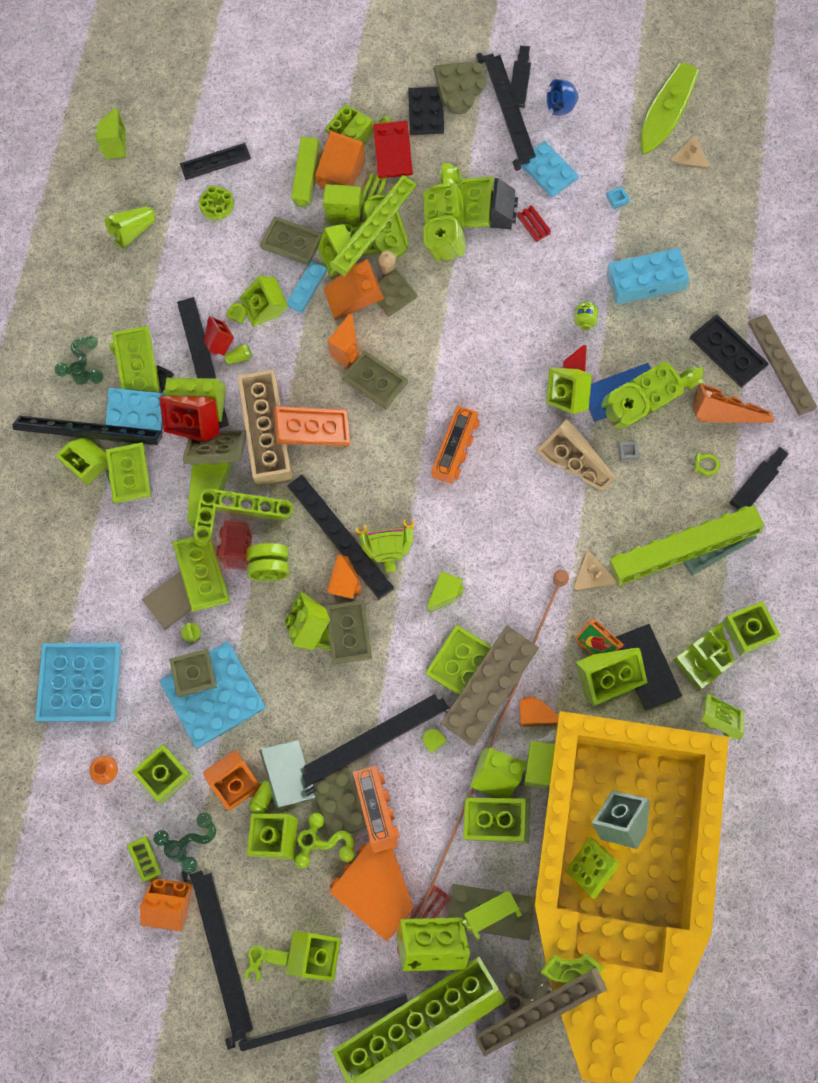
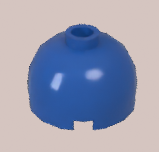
(562, 94)

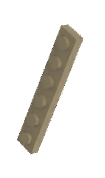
(782, 365)

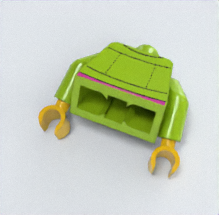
(387, 544)

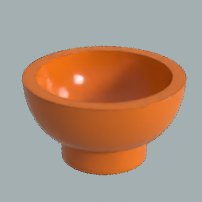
(103, 770)

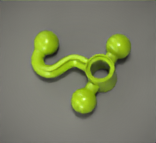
(316, 821)

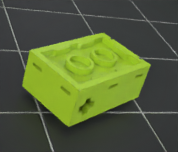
(432, 944)

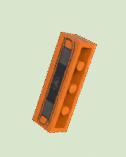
(455, 444)
(375, 809)

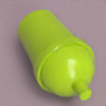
(261, 799)

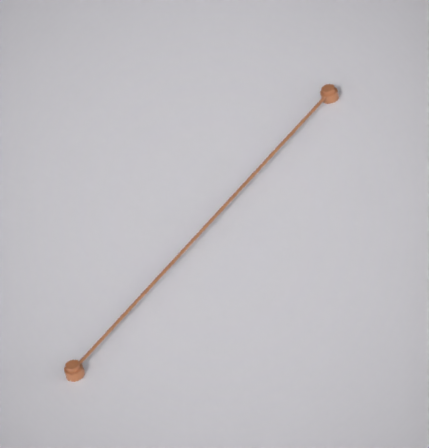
(560, 579)

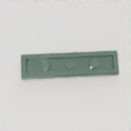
(703, 561)

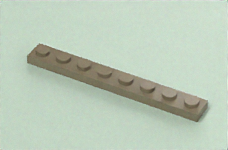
(541, 1011)

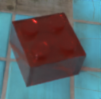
(234, 542)

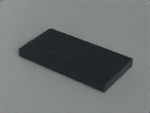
(729, 350)
(661, 682)

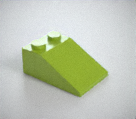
(611, 674)
(497, 820)

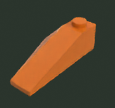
(715, 407)

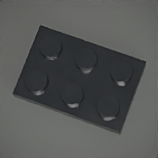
(425, 111)

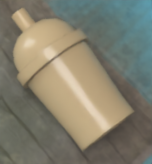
(387, 262)

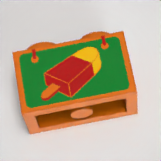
(597, 639)

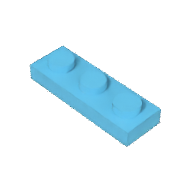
(306, 287)

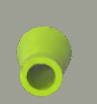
(239, 354)

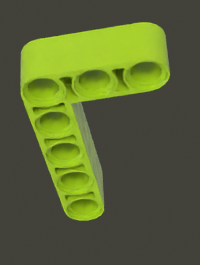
(235, 508)

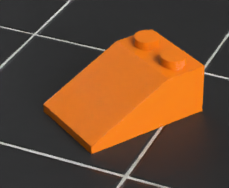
(354, 290)

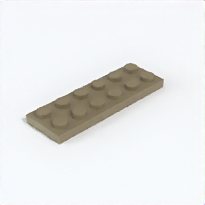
(489, 686)

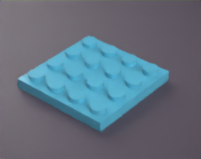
(78, 682)
(219, 709)

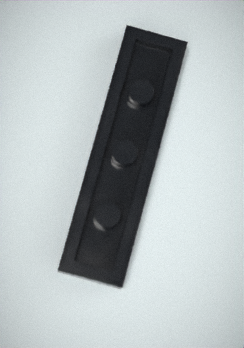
(215, 161)

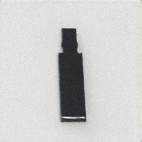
(521, 75)
(759, 480)

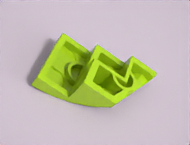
(706, 655)

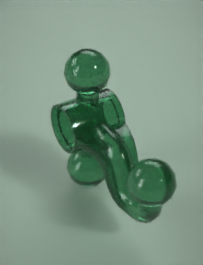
(94, 376)
(188, 864)

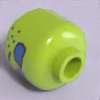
(586, 315)

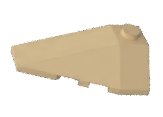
(573, 452)

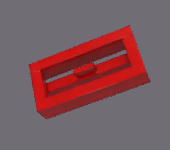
(520, 215)

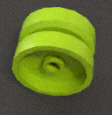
(267, 562)

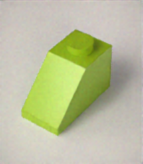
(445, 592)

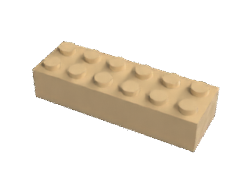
(268, 458)

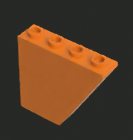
(374, 890)

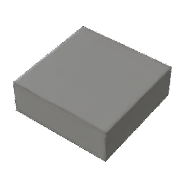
(628, 451)

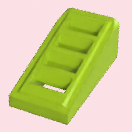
(131, 847)

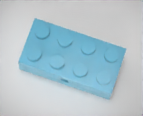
(647, 276)

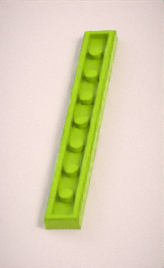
(373, 225)

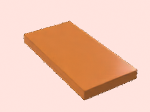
(311, 426)

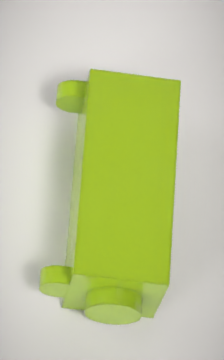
(490, 913)

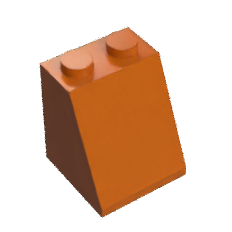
(340, 161)

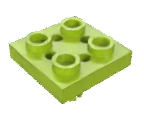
(597, 867)

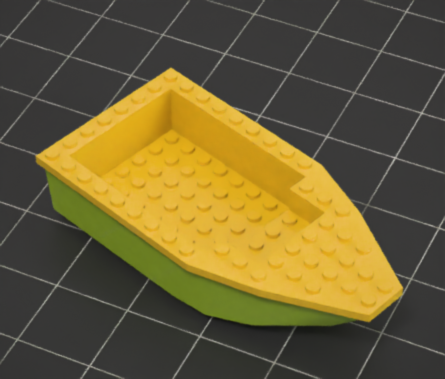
(660, 902)

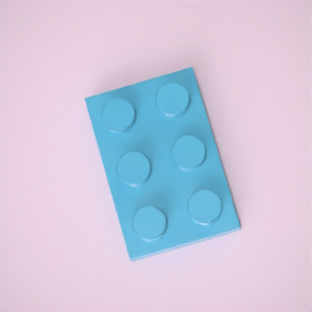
(550, 170)
(134, 409)

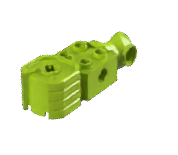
(444, 216)
(648, 393)

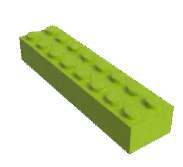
(419, 1025)

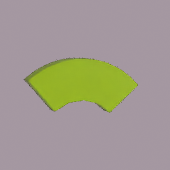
(568, 970)

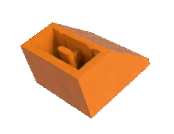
(165, 904)

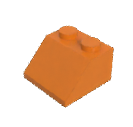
(343, 343)
(231, 780)

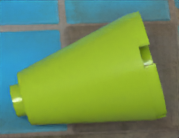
(129, 224)

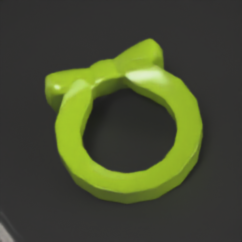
(699, 457)

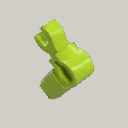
(272, 956)

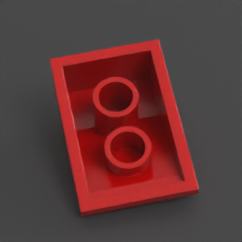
(392, 149)
(190, 417)

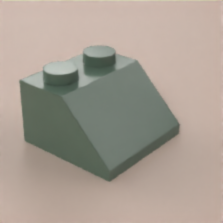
(622, 819)

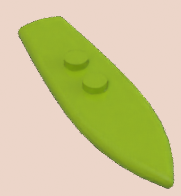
(668, 107)

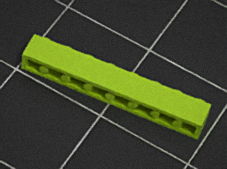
(686, 545)

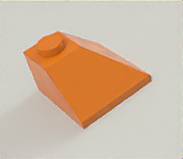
(344, 579)

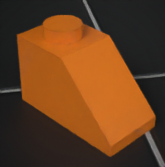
(536, 713)

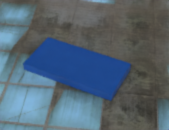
(604, 387)

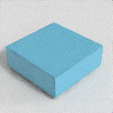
(617, 197)

